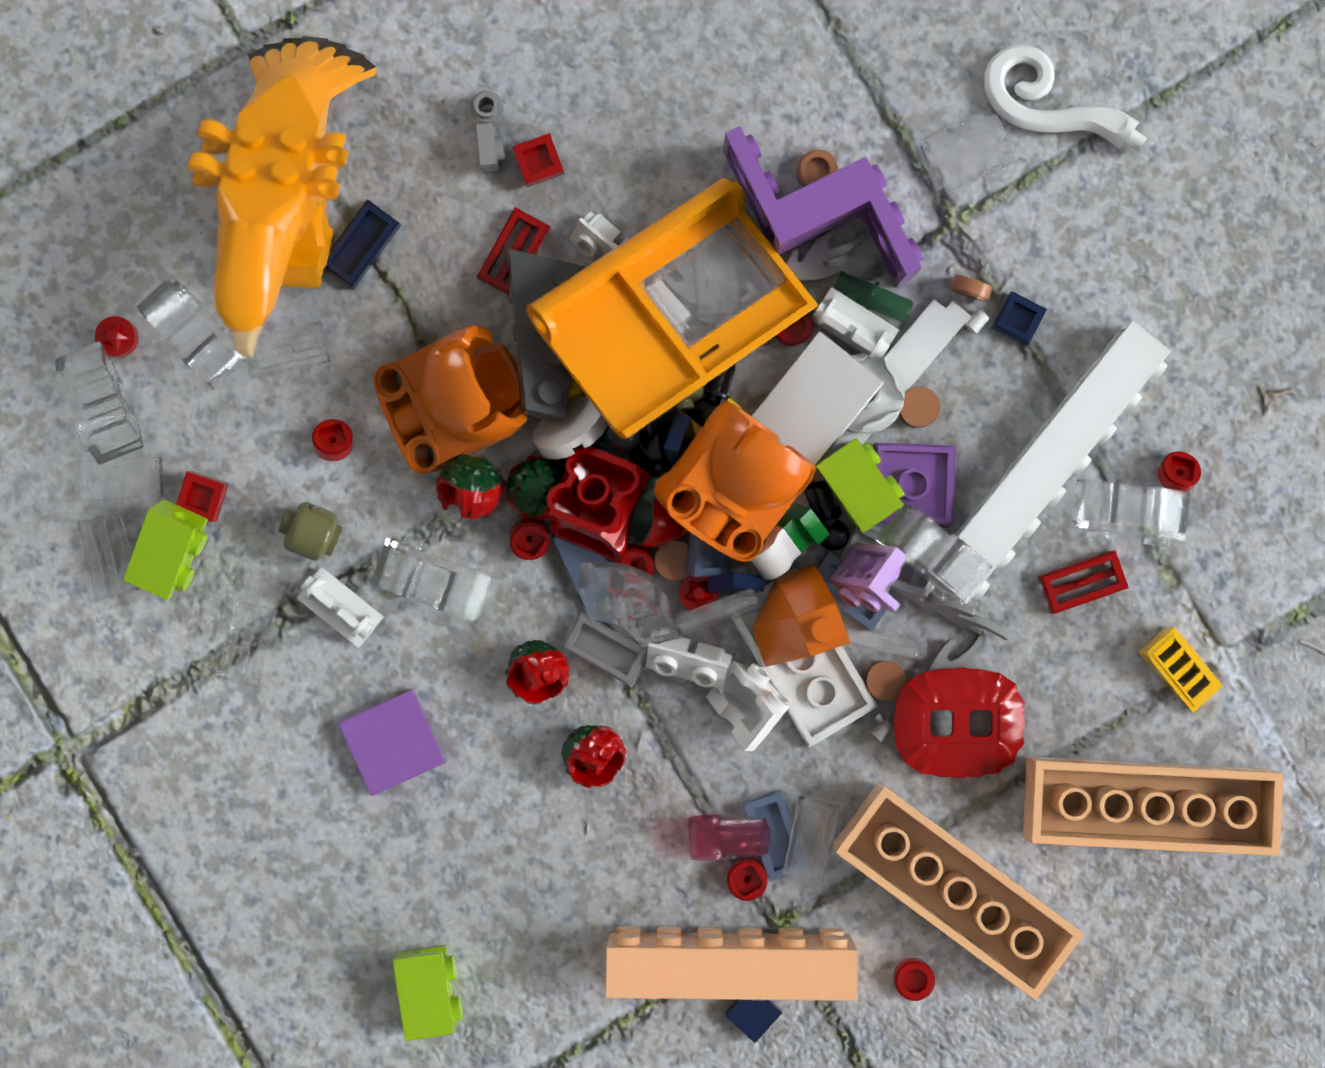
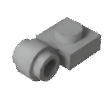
(490, 146)

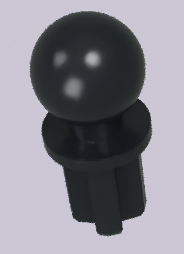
(715, 391)
(657, 425)
(828, 514)

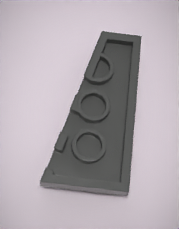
(541, 375)

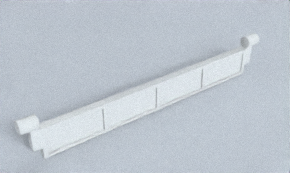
(915, 353)

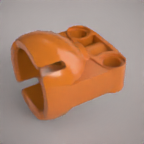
(450, 398)
(734, 482)

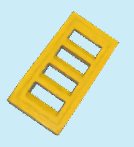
(1158, 645)

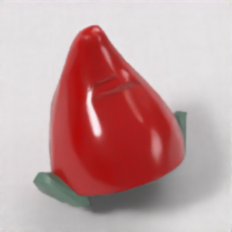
(651, 522)

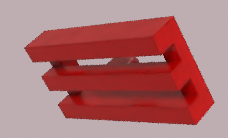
(530, 222)
(1050, 593)

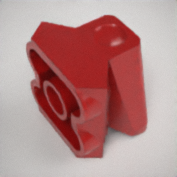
(596, 502)

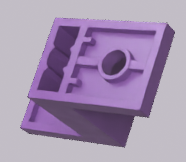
(823, 206)

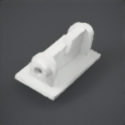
(595, 236)
(854, 324)
(339, 607)
(705, 667)

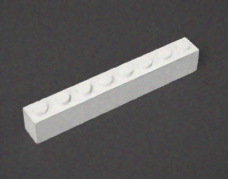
(1062, 447)

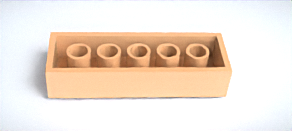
(1153, 806)
(957, 890)
(731, 964)

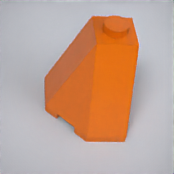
(798, 618)

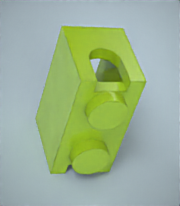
(860, 485)
(166, 549)
(427, 992)

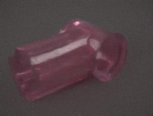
(715, 837)

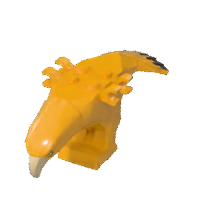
(276, 179)

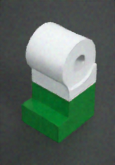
(788, 539)

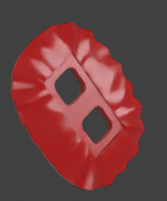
(960, 692)

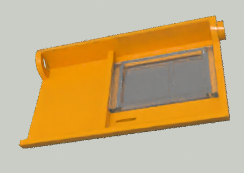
(664, 299)

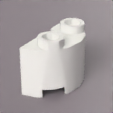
(749, 703)

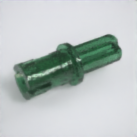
(874, 297)

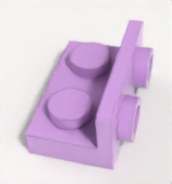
(866, 575)

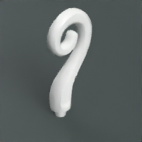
(1102, 120)

